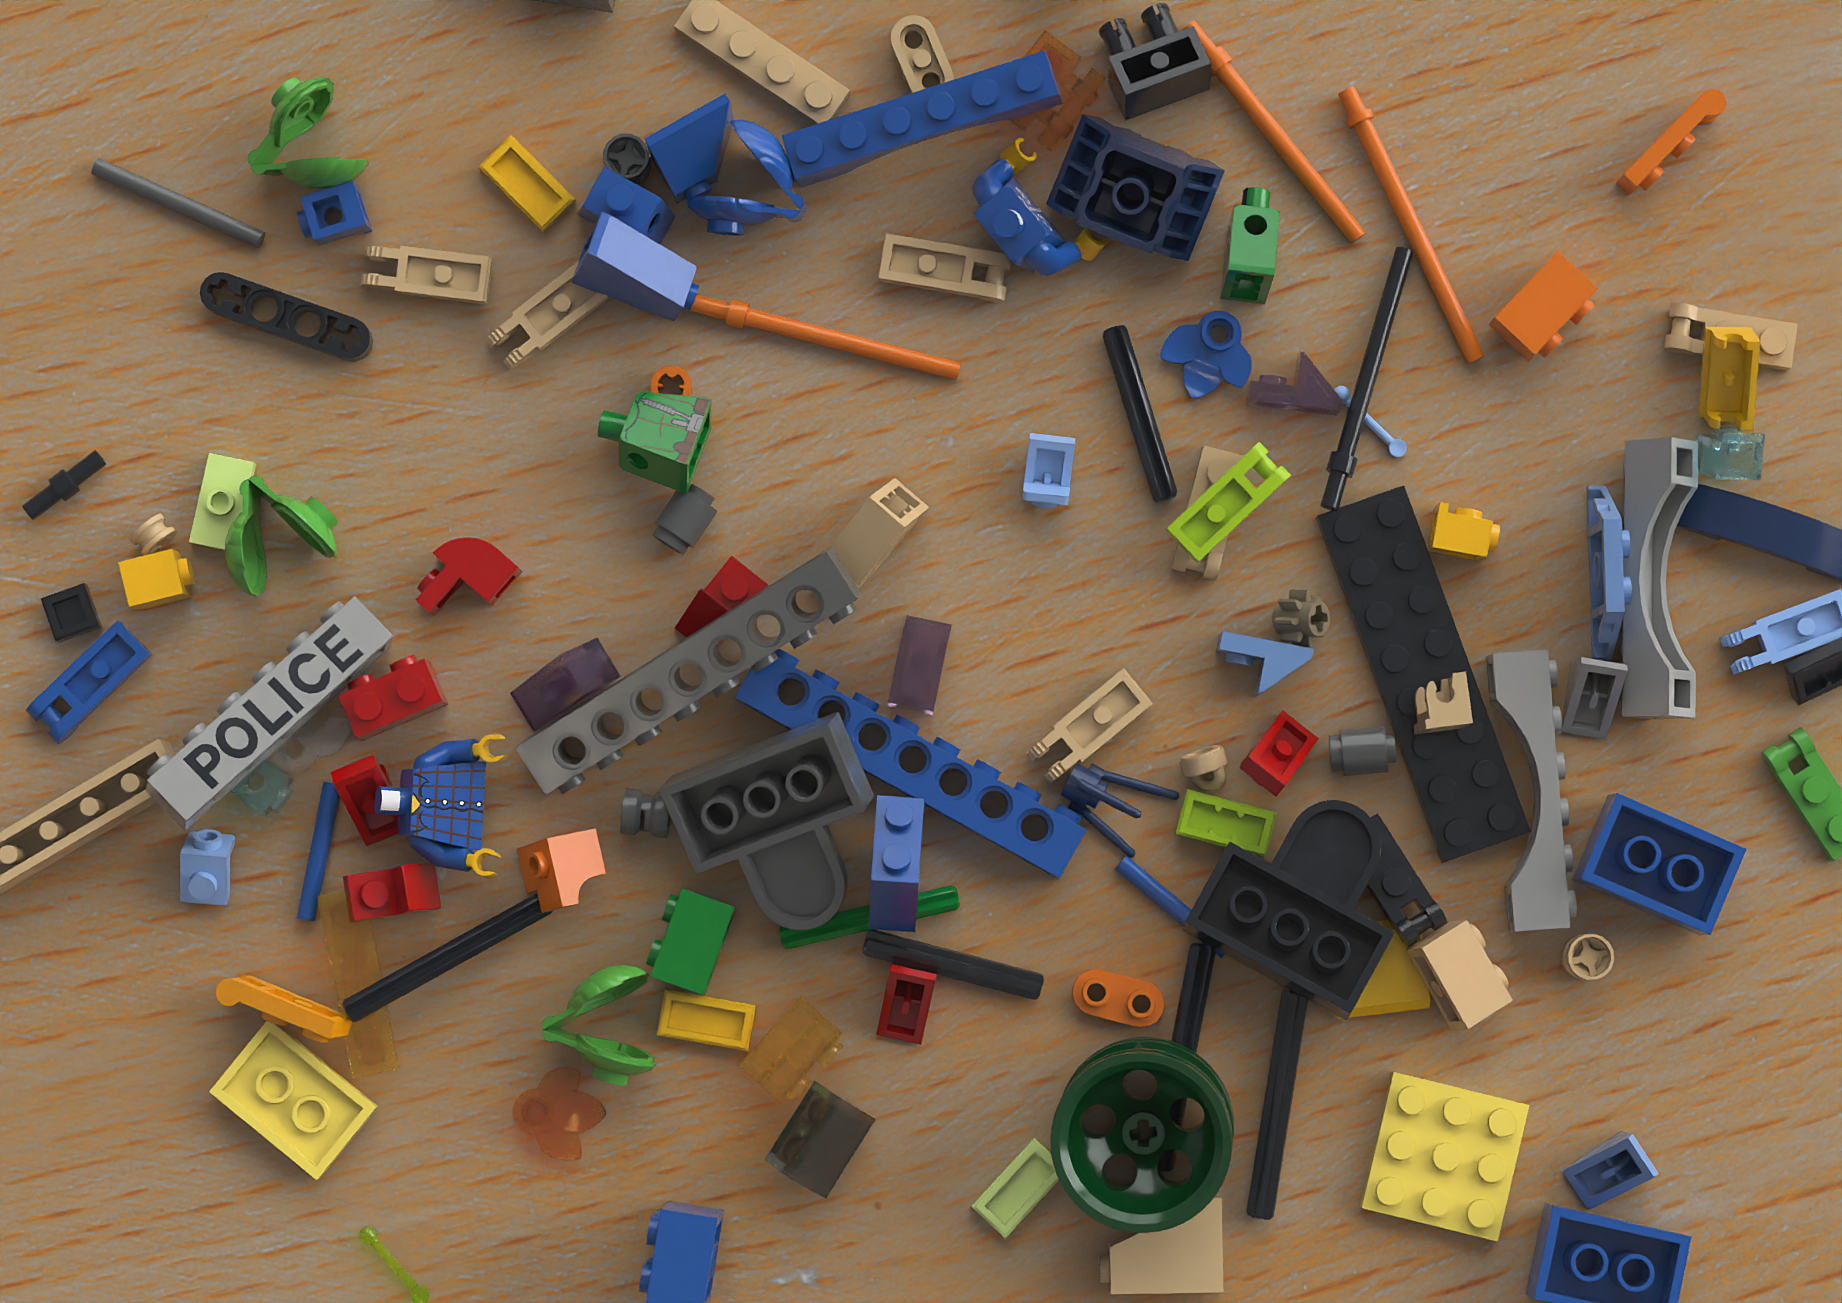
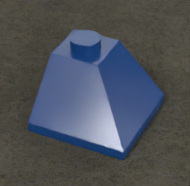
(692, 149)

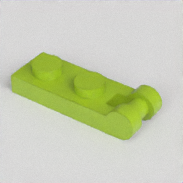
(1226, 504)

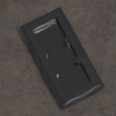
(1815, 672)

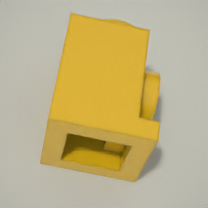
(1462, 533)

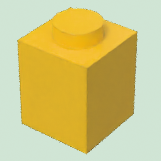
(156, 579)

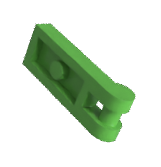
(1810, 790)

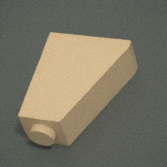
(877, 529)
(1169, 1260)

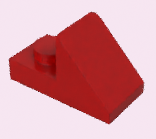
(726, 590)
(1278, 753)
(357, 789)
(391, 892)

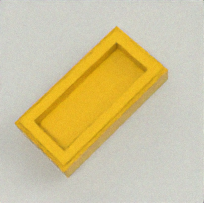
(527, 183)
(706, 1020)

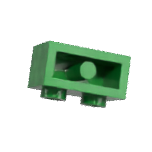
(691, 941)

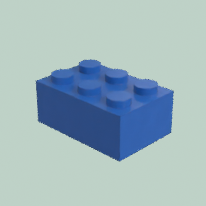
(1659, 864)
(683, 1255)
(1605, 1260)

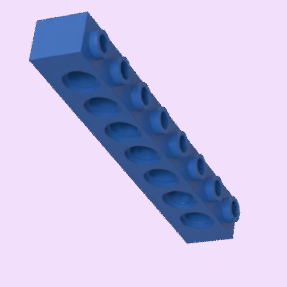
(1049, 854)

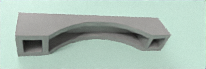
(1658, 486)
(1523, 696)

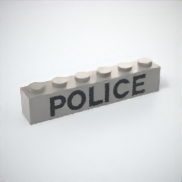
(268, 712)

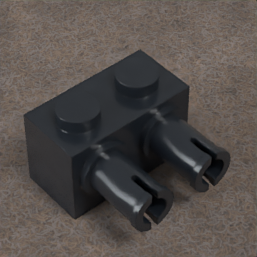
(1157, 71)

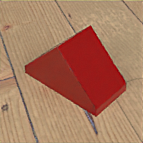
(906, 1004)

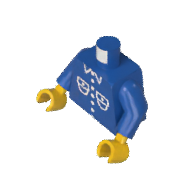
(1020, 224)

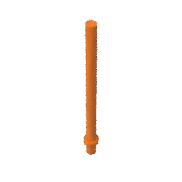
(1361, 121)

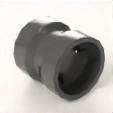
(625, 152)
(656, 814)

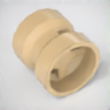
(1596, 956)

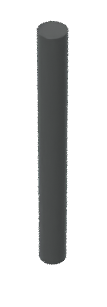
(178, 203)

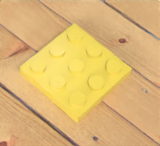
(1444, 1156)

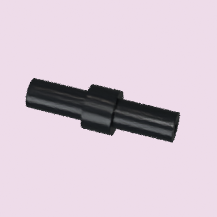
(64, 485)

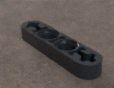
(287, 314)

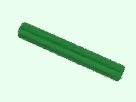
(857, 919)

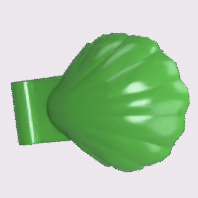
(296, 111)
(244, 543)
(611, 1059)

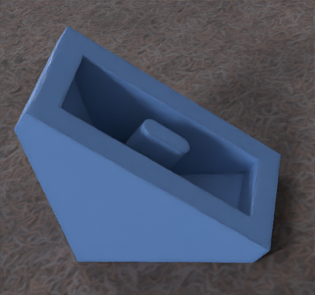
(1610, 1170)

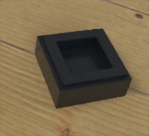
(71, 612)

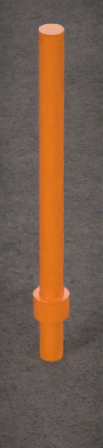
(1278, 138)
(738, 314)

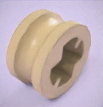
(153, 535)

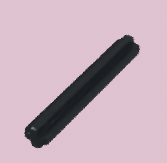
(1139, 413)
(953, 964)

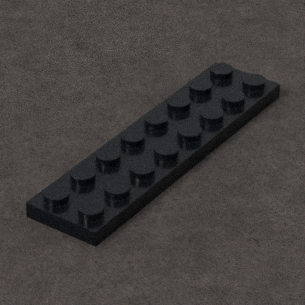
(1408, 644)

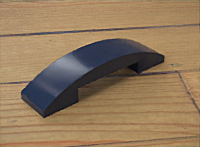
(1765, 529)

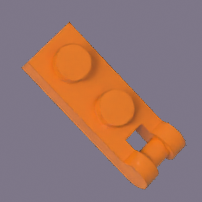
(1673, 140)

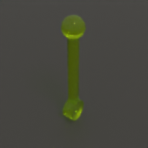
(419, 1293)

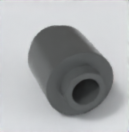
(685, 519)
(1362, 751)

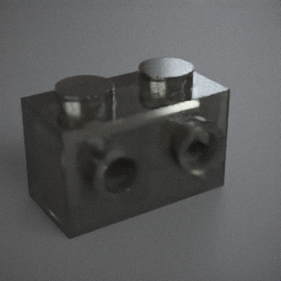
(820, 1139)

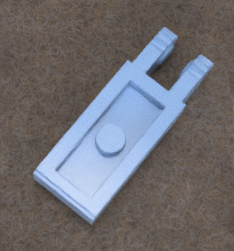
(1790, 631)

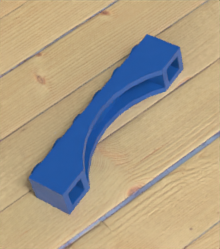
(959, 104)

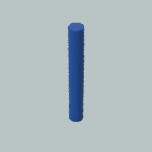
(318, 852)
(1155, 892)

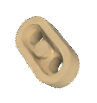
(923, 61)

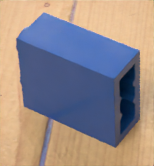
(896, 863)

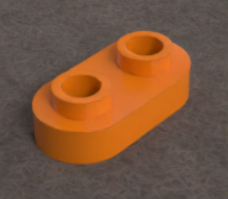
(1118, 998)

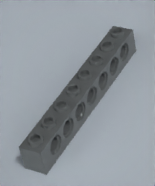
(545, 750)

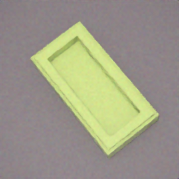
(1017, 1188)

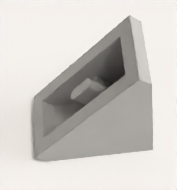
(1592, 696)

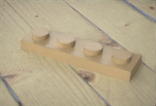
(762, 60)

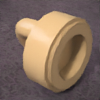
(1204, 761)

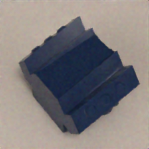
(1134, 188)

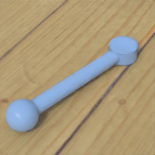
(1396, 447)

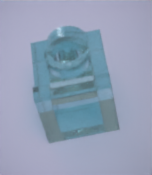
(1731, 454)
(274, 792)

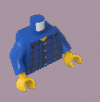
(444, 804)

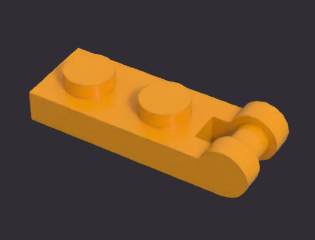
(284, 1007)

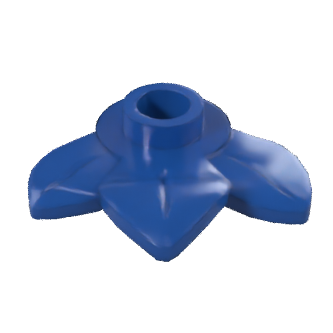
(1207, 360)

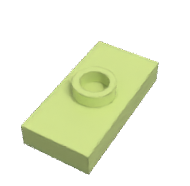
(219, 500)

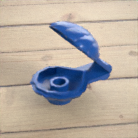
(730, 214)

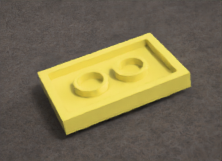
(293, 1099)

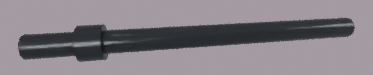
(1342, 461)

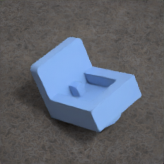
(1048, 470)
(206, 867)

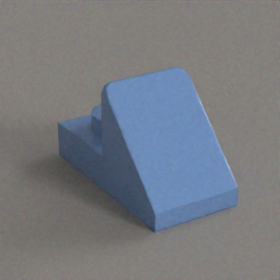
(1275, 657)

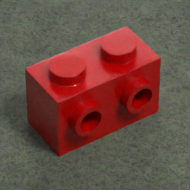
(392, 698)

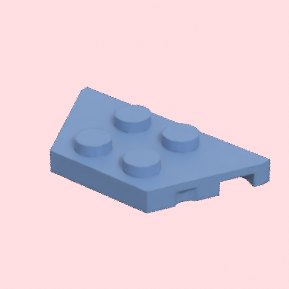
(1607, 583)

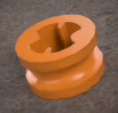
(672, 373)

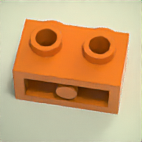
(1543, 306)

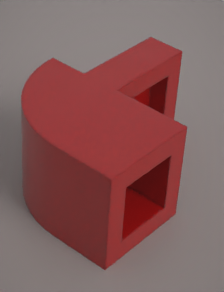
(470, 562)

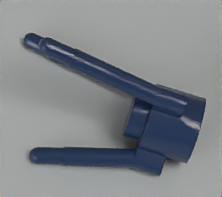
(1086, 788)

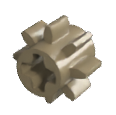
(1300, 618)

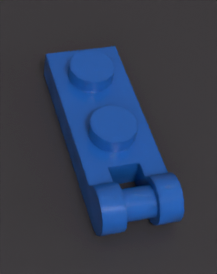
(89, 681)

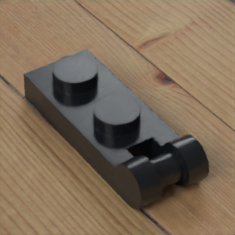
(1398, 885)

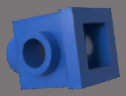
(342, 197)

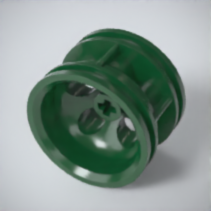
(1150, 1200)

